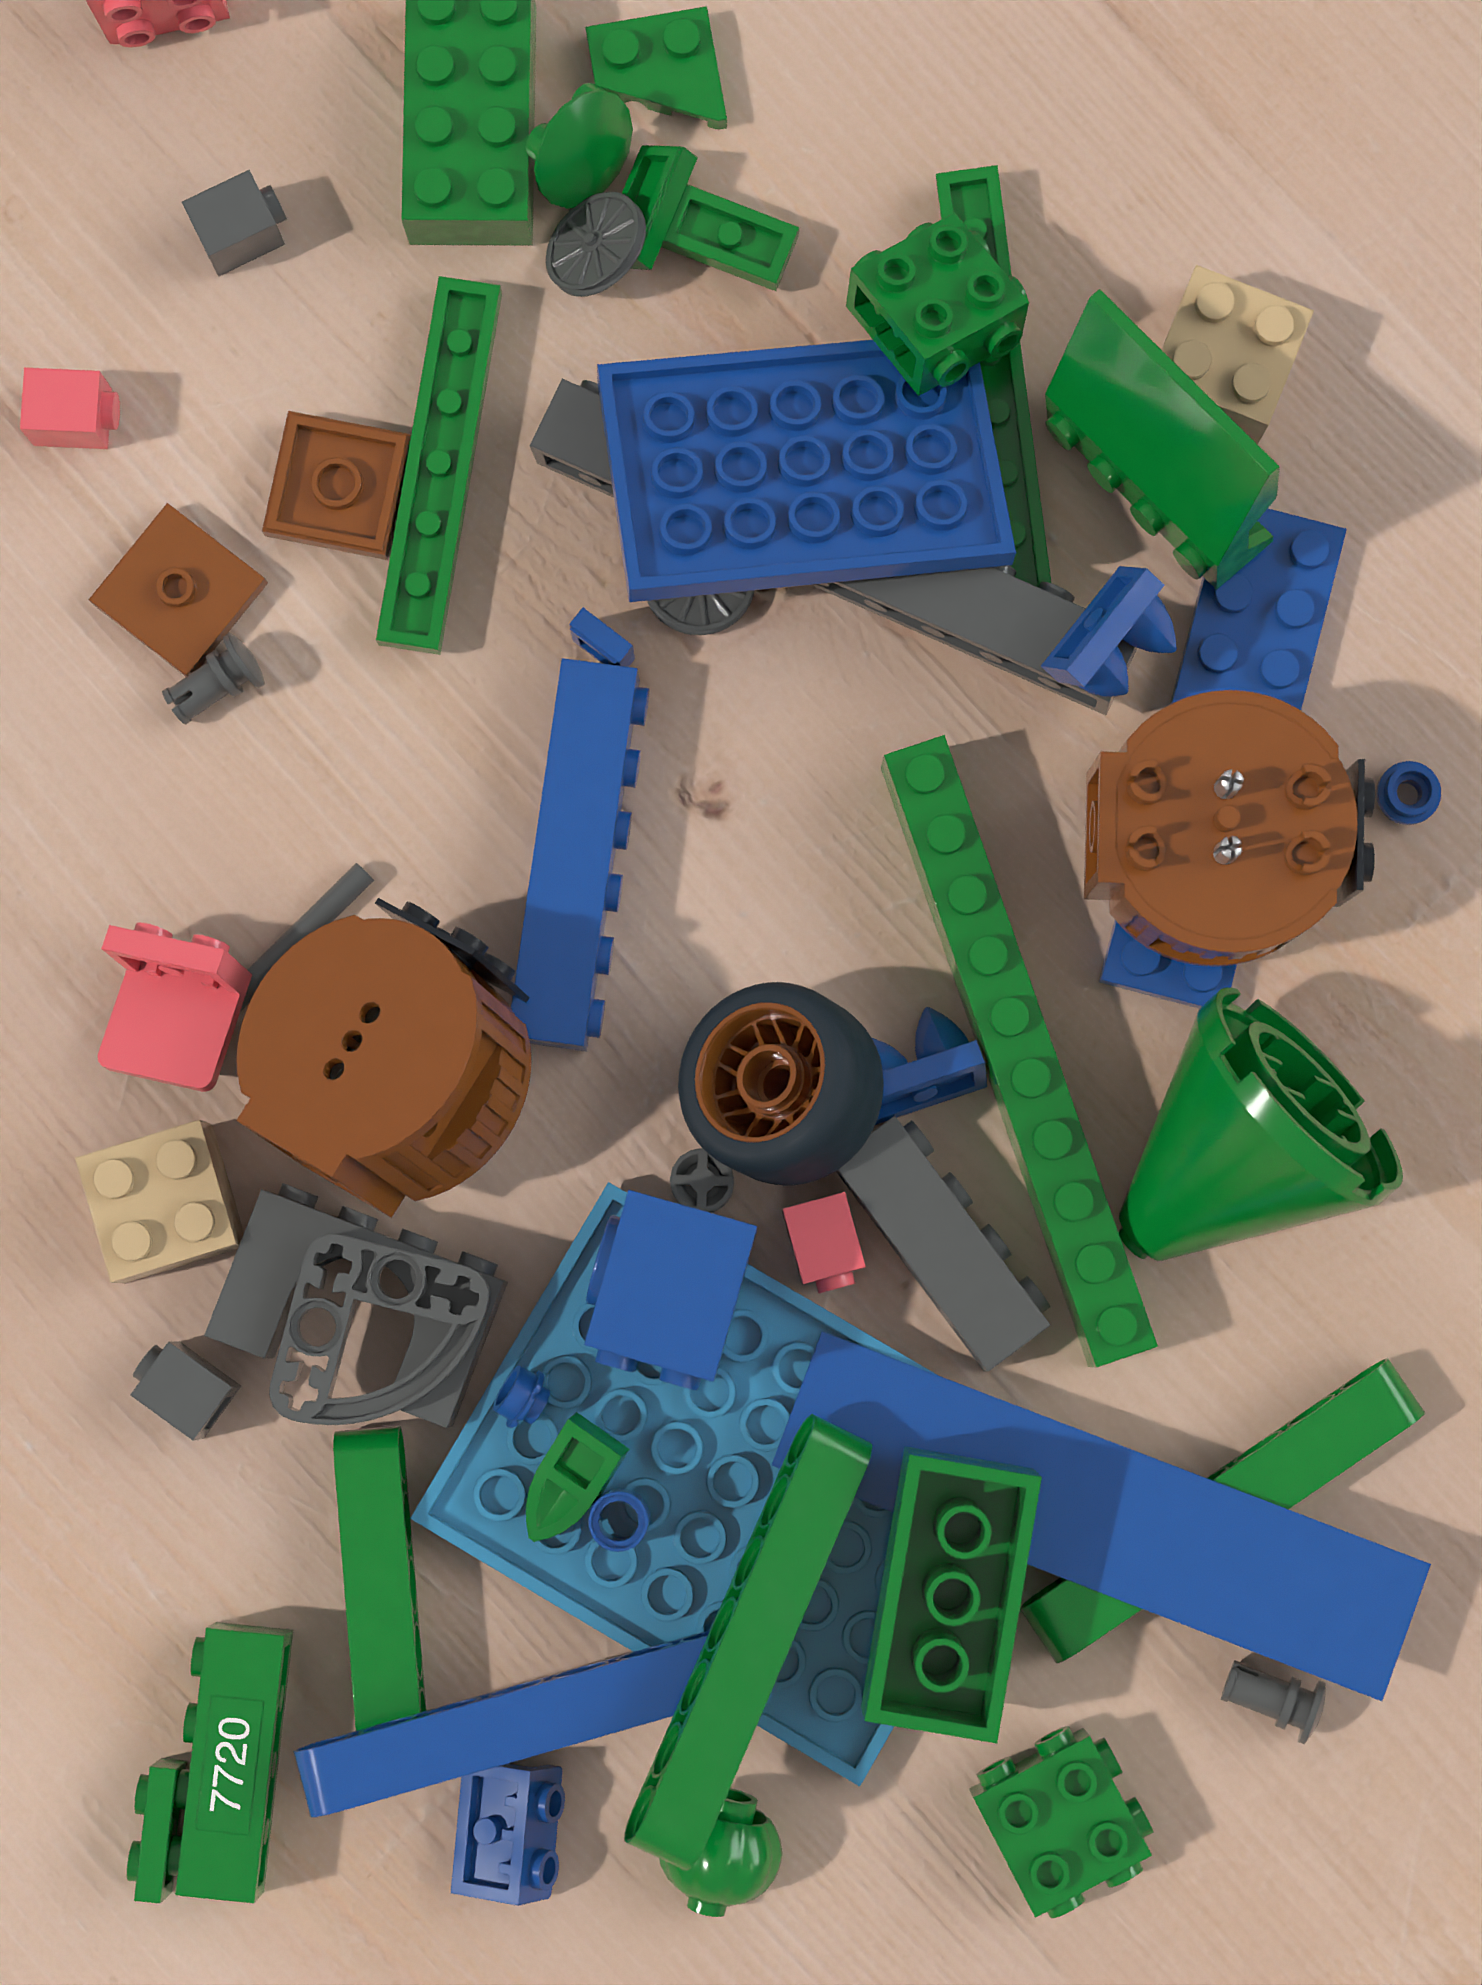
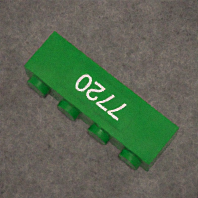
(232, 1762)

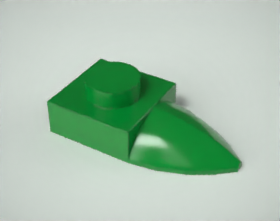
(571, 1477)

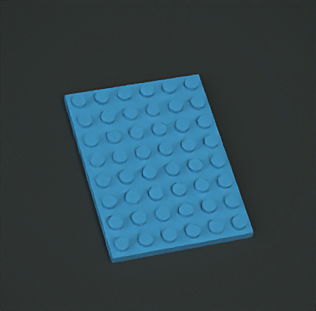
(705, 1478)

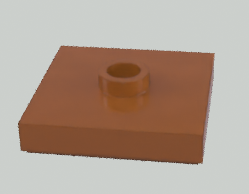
(337, 485)
(178, 590)

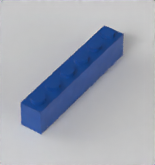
(576, 852)

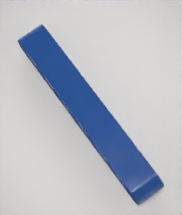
(496, 1727)

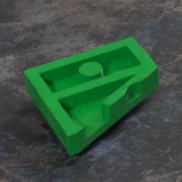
(661, 63)

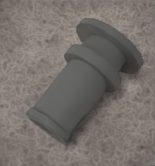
(214, 680)
(1276, 1698)

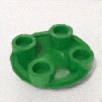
(581, 146)

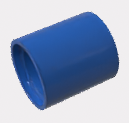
(606, 1540)

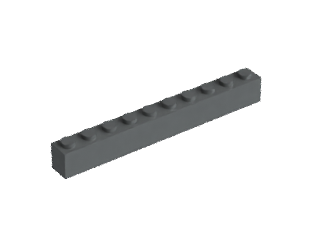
(968, 609)

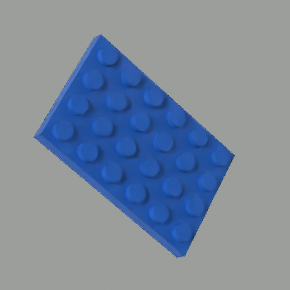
(797, 471)

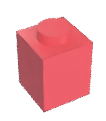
(68, 408)
(824, 1242)

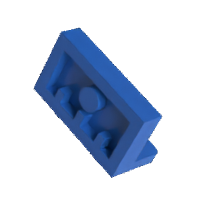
(508, 1834)

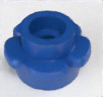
(521, 1397)

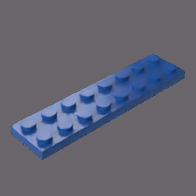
(1248, 637)

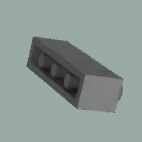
(942, 1245)

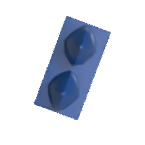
(1121, 610)
(943, 1070)

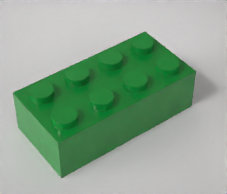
(468, 122)
(950, 1595)

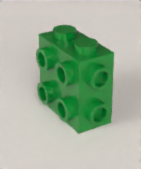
(937, 303)
(1063, 1820)

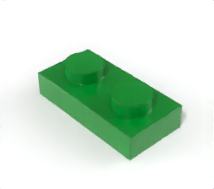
(731, 237)
(149, 1857)

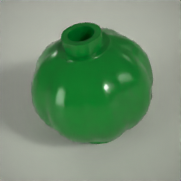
(736, 1862)

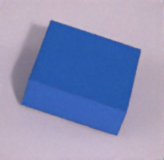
(600, 640)

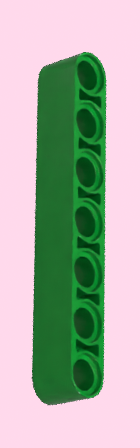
(1276, 1469)
(748, 1643)

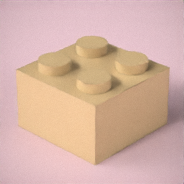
(1236, 345)
(160, 1201)

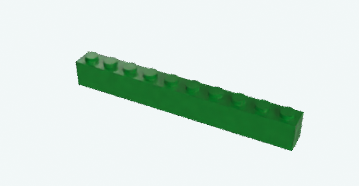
(1017, 1053)

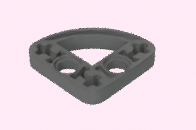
(364, 1285)

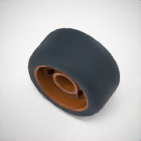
(780, 1084)

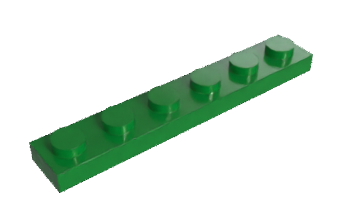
(439, 465)

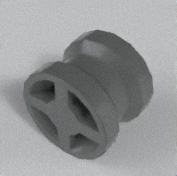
(693, 1171)

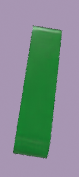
(378, 1575)

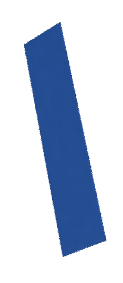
(1137, 1522)

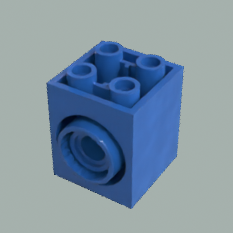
(667, 1288)

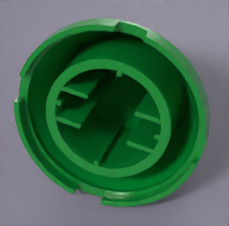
(1251, 1139)

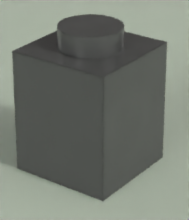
(236, 221)
(183, 1388)

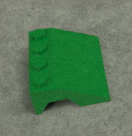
(1161, 444)

